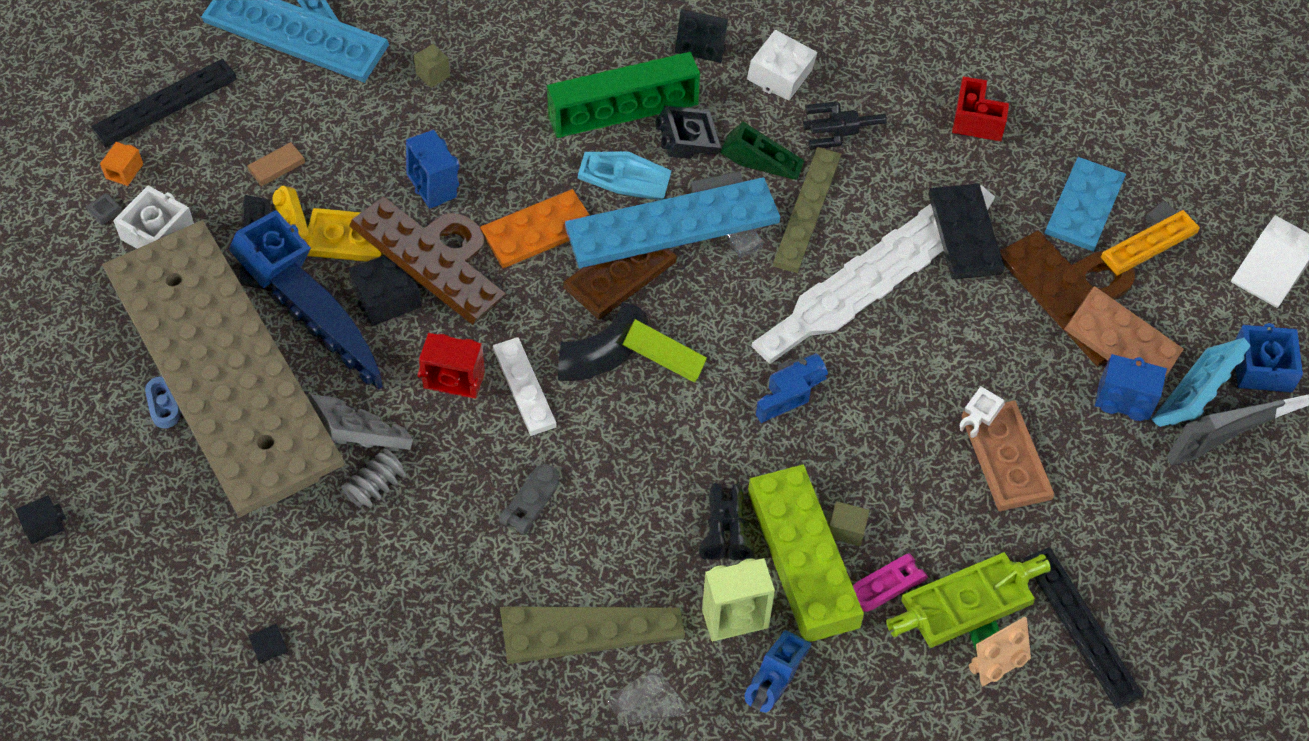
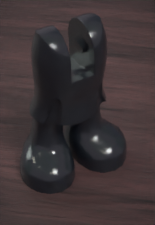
(726, 517)

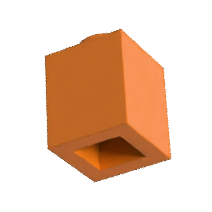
(121, 163)

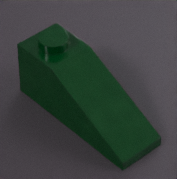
(758, 152)

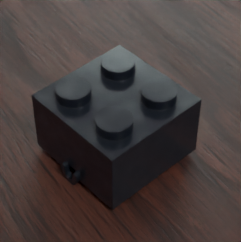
(384, 289)

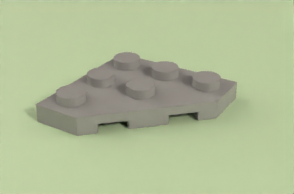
(362, 427)

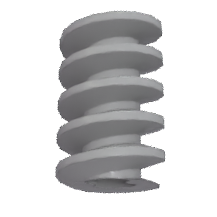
(373, 479)

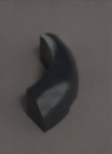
(601, 352)

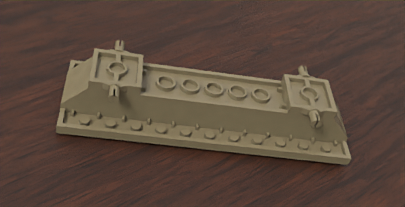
(223, 369)

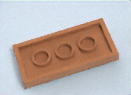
(1117, 331)
(1010, 460)

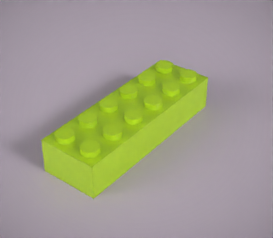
(805, 554)

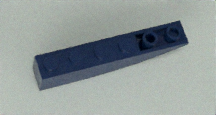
(325, 318)

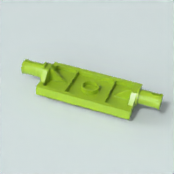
(968, 598)

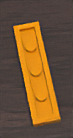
(1150, 242)

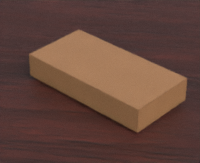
(276, 164)

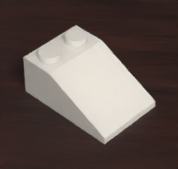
(1274, 262)

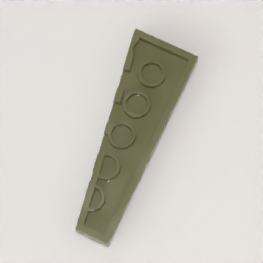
(566, 631)

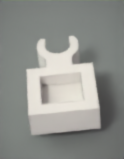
(981, 408)

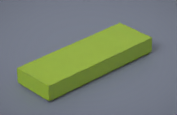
(664, 351)

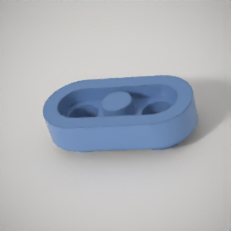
(161, 404)

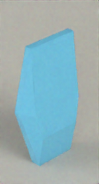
(625, 174)

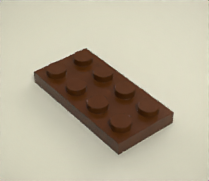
(610, 283)

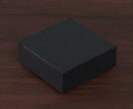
(268, 643)

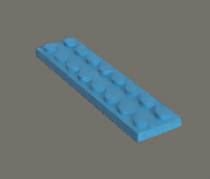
(300, 34)
(671, 222)

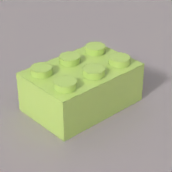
(737, 599)

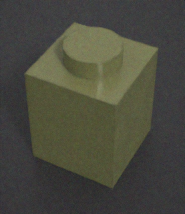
(432, 65)
(847, 523)

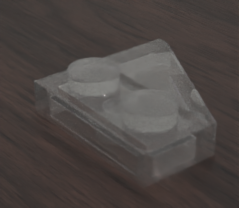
(647, 699)

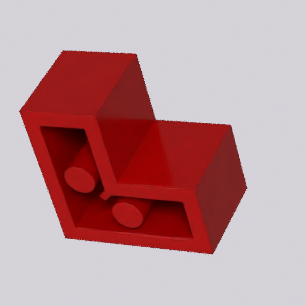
(978, 115)

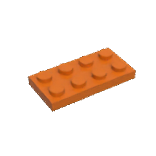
(533, 228)

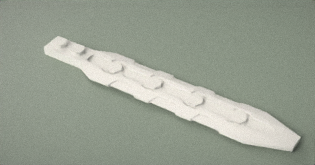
(858, 284)

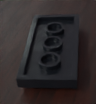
(966, 231)

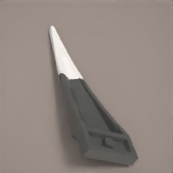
(1215, 429)

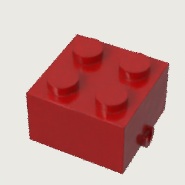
(451, 365)

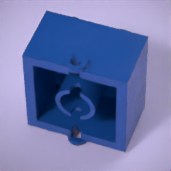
(432, 168)
(268, 247)
(1271, 360)
(1130, 387)

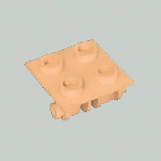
(1002, 652)

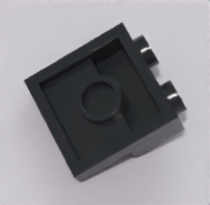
(687, 132)

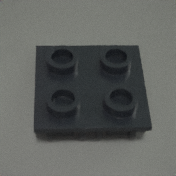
(701, 35)

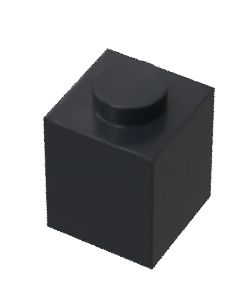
(41, 519)

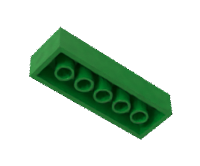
(622, 94)

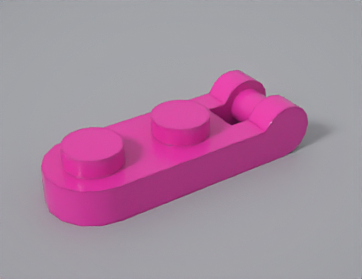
(888, 582)

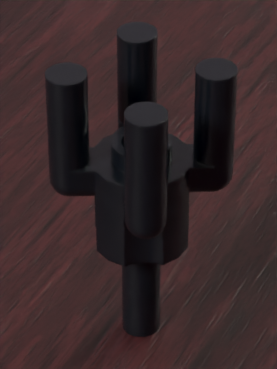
(837, 123)

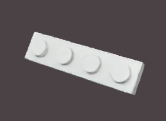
(524, 386)

